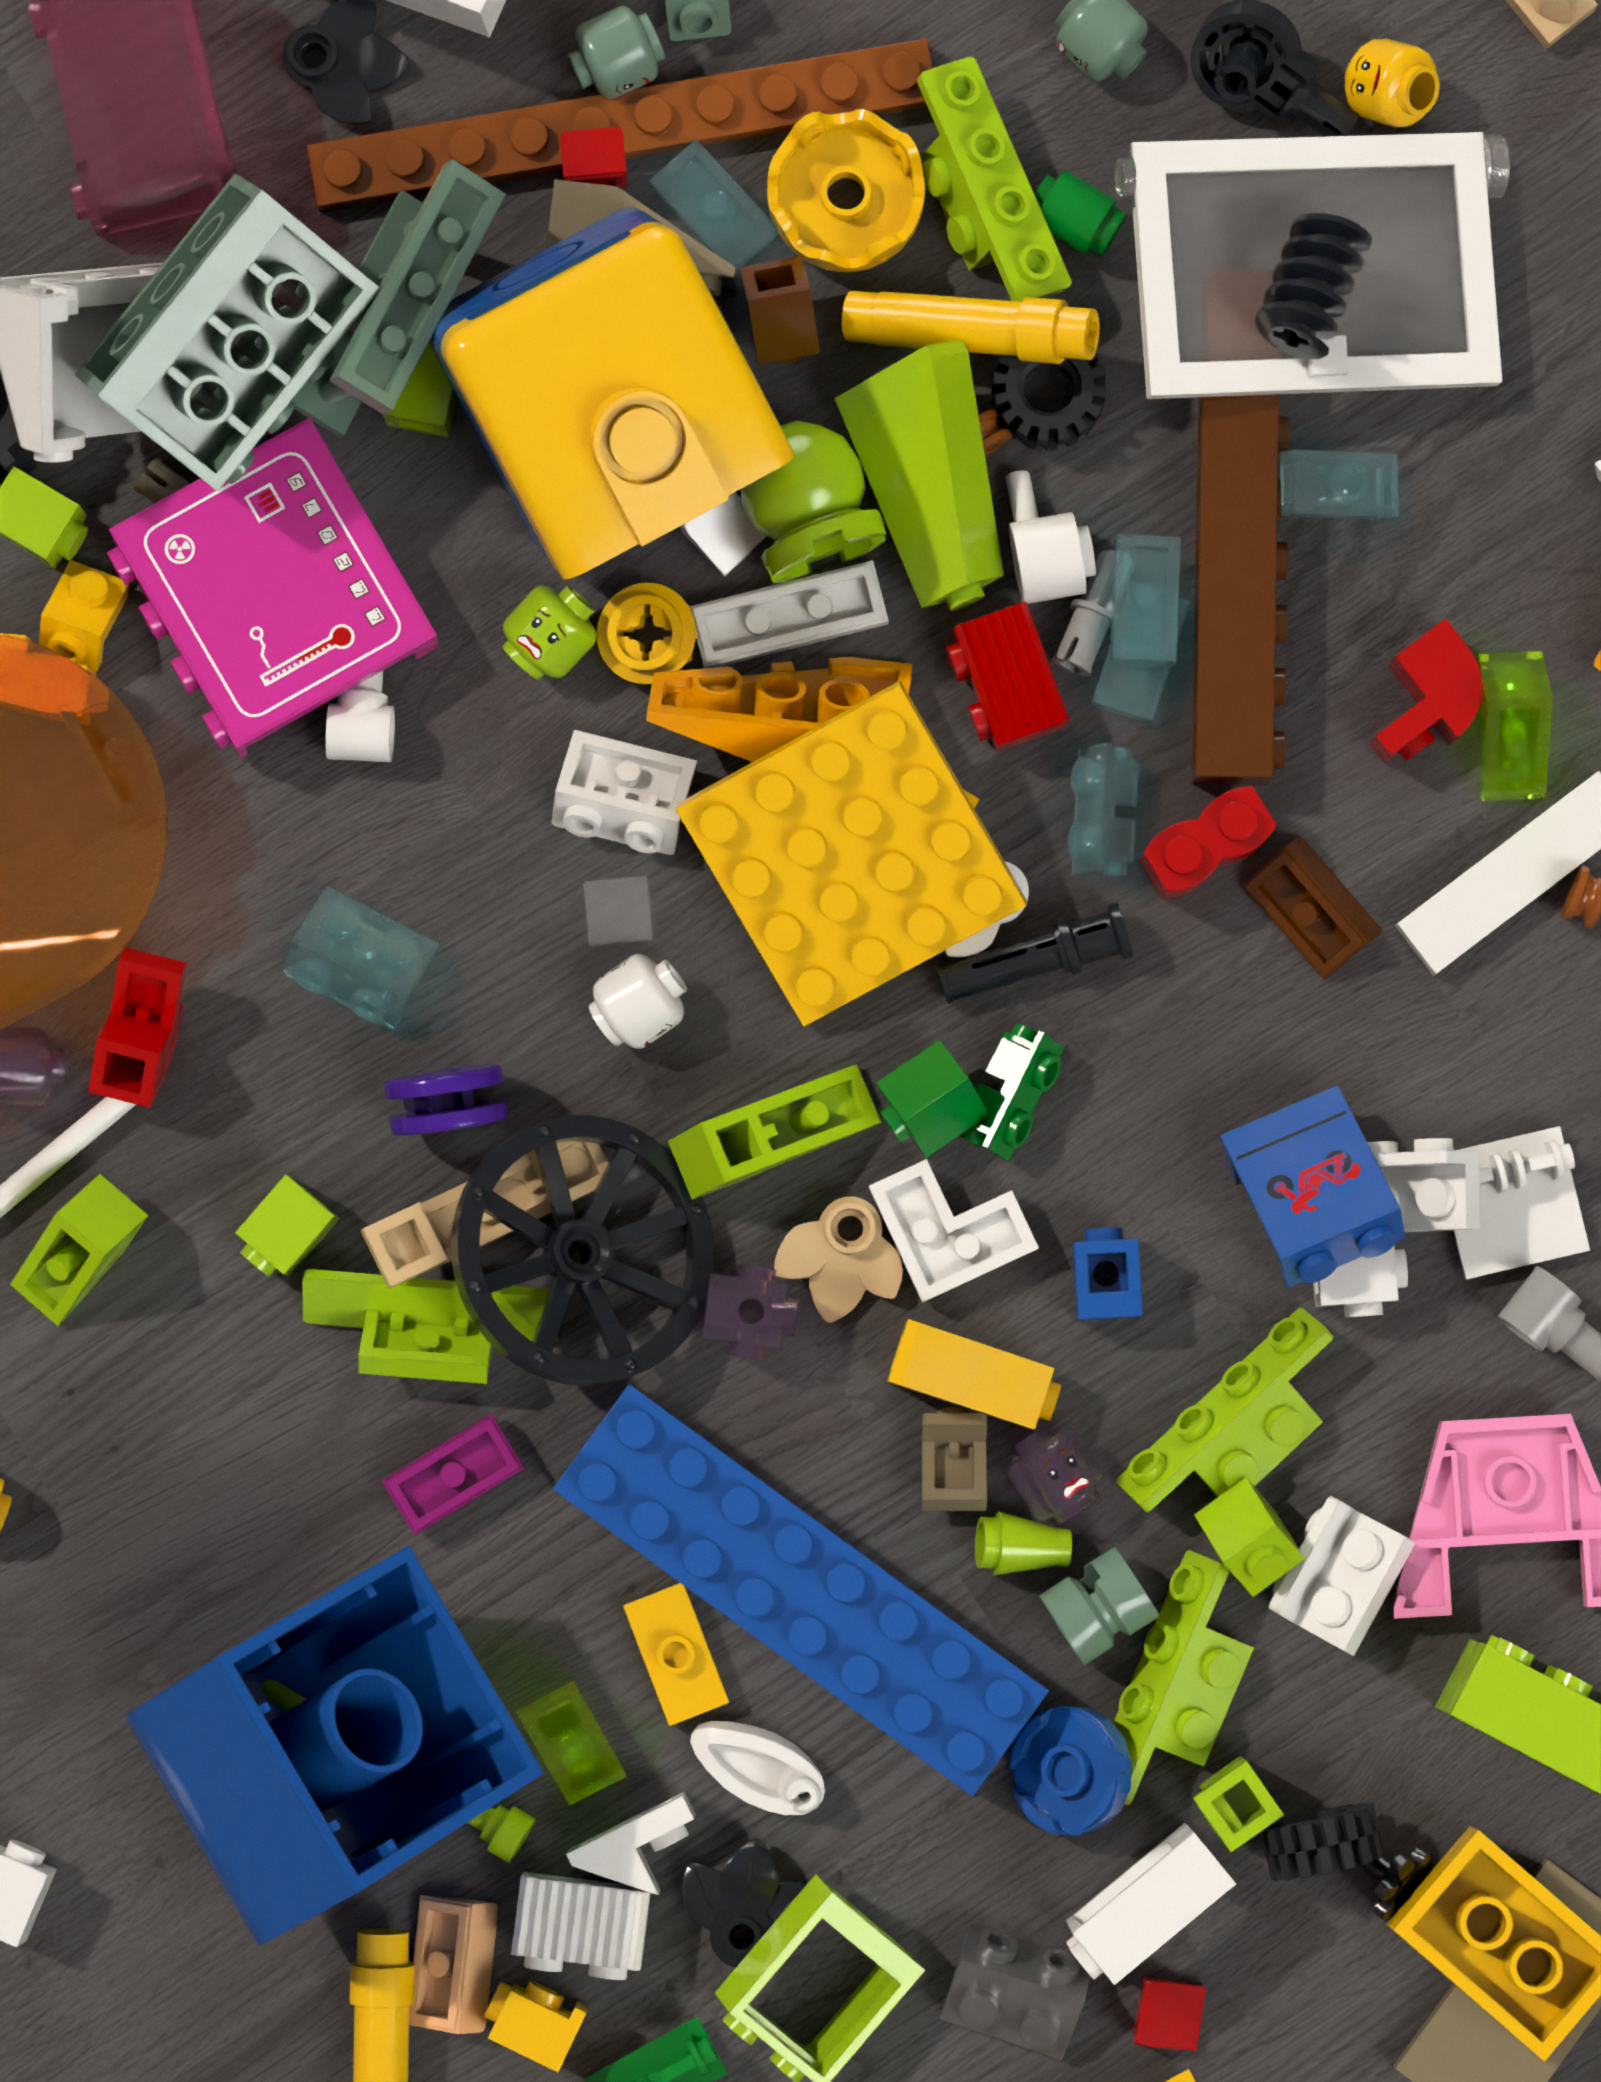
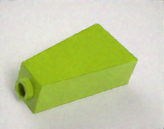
(929, 471)

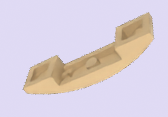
(421, 1234)

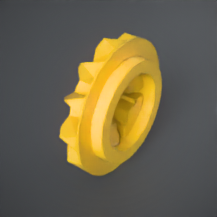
(628, 612)

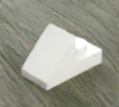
(618, 1852)

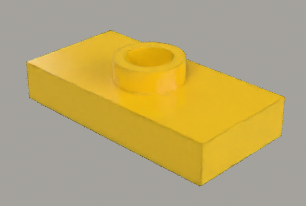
(676, 1653)

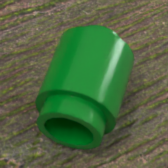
(1079, 213)

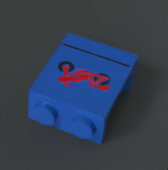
(1314, 1186)

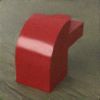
(1447, 689)
(141, 1028)

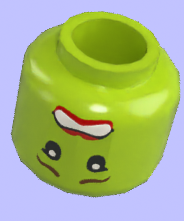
(549, 631)

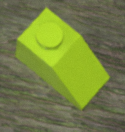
(78, 1248)

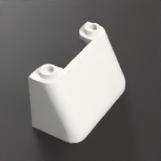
(46, 336)

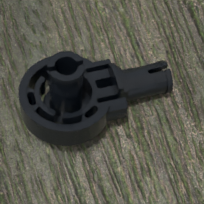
(1264, 68)

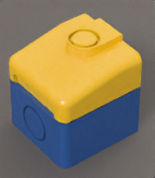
(607, 390)

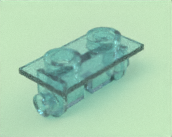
(1097, 839)

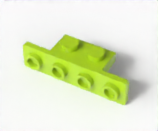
(984, 185)
(416, 1325)
(1240, 1424)
(1183, 1673)

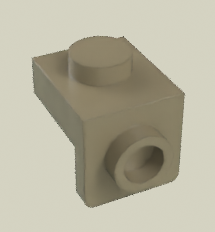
(954, 1460)

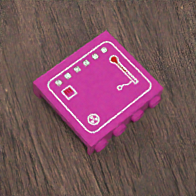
(270, 589)

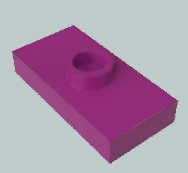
(453, 1474)

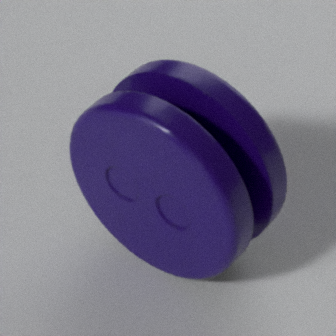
(445, 1099)

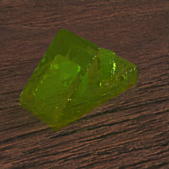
(572, 1742)

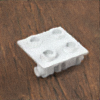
(1524, 1205)

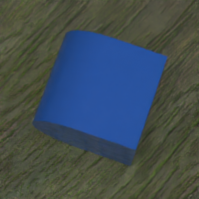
(356, 1778)

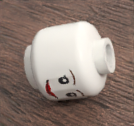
(638, 1001)

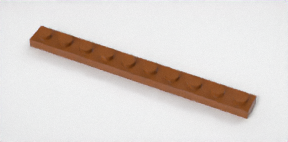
(650, 117)

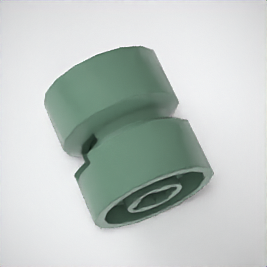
(1099, 1605)

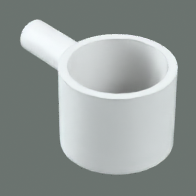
(1049, 551)

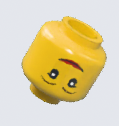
(1391, 82)

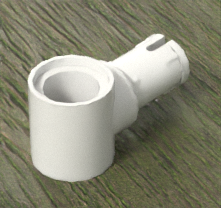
(361, 724)

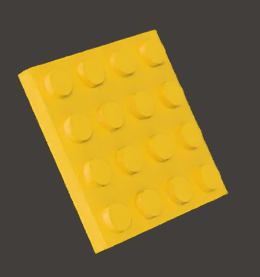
(851, 854)

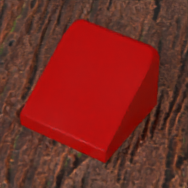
(594, 156)
(1168, 2014)

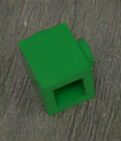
(930, 1100)

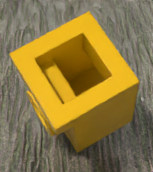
(534, 2022)

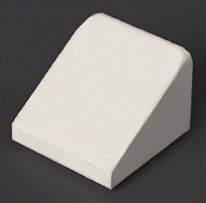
(724, 534)

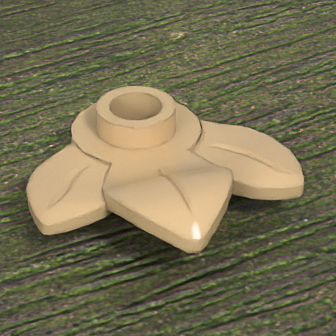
(841, 1268)

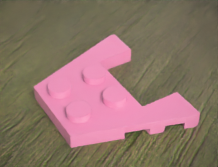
(1500, 1486)

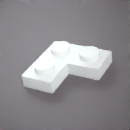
(943, 1248)

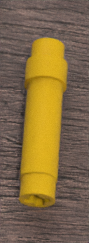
(1031, 329)
(381, 1996)

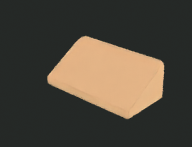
(453, 1963)

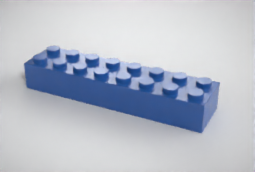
(801, 1589)

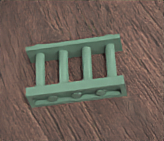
(418, 267)

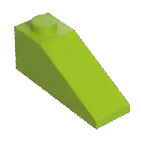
(773, 1131)

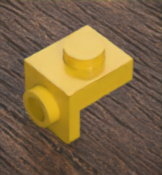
(82, 613)

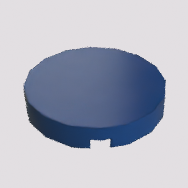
(1070, 1770)

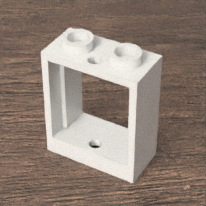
(1147, 1905)

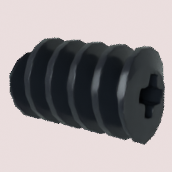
(1310, 283)

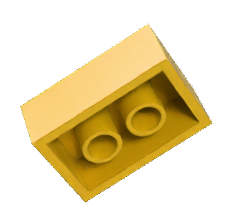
(1504, 1942)

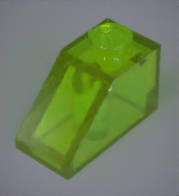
(1513, 725)

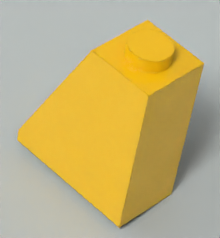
(973, 1375)

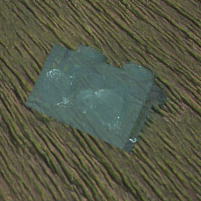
(359, 958)

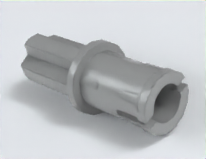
(1089, 621)

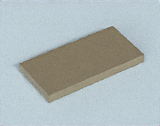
(1470, 2046)

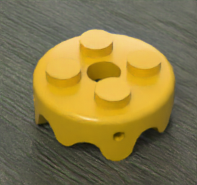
(852, 147)

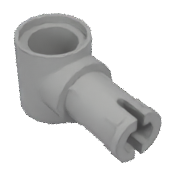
(1548, 1316)

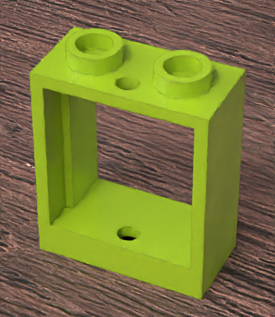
(854, 2020)

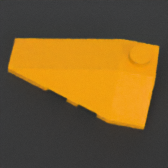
(764, 710)

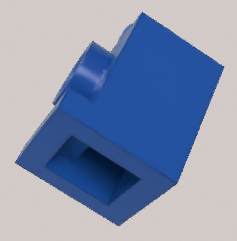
(1124, 1296)

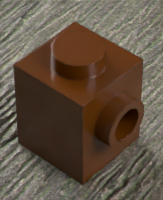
(780, 310)

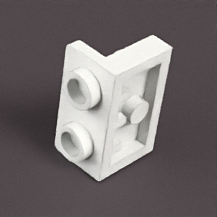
(622, 793)
(1432, 1184)
(1343, 1575)

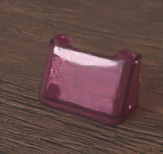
(136, 108)

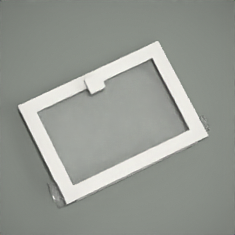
(1216, 226)

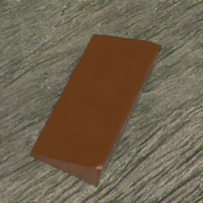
(1312, 907)

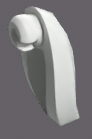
(759, 1767)

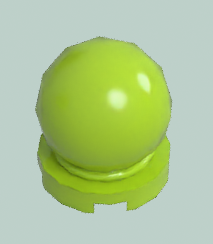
(812, 505)

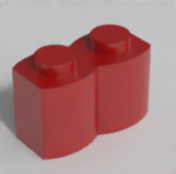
(1192, 849)

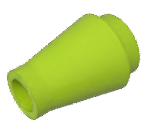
(1018, 1544)

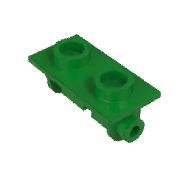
(1029, 1066)
(674, 2057)

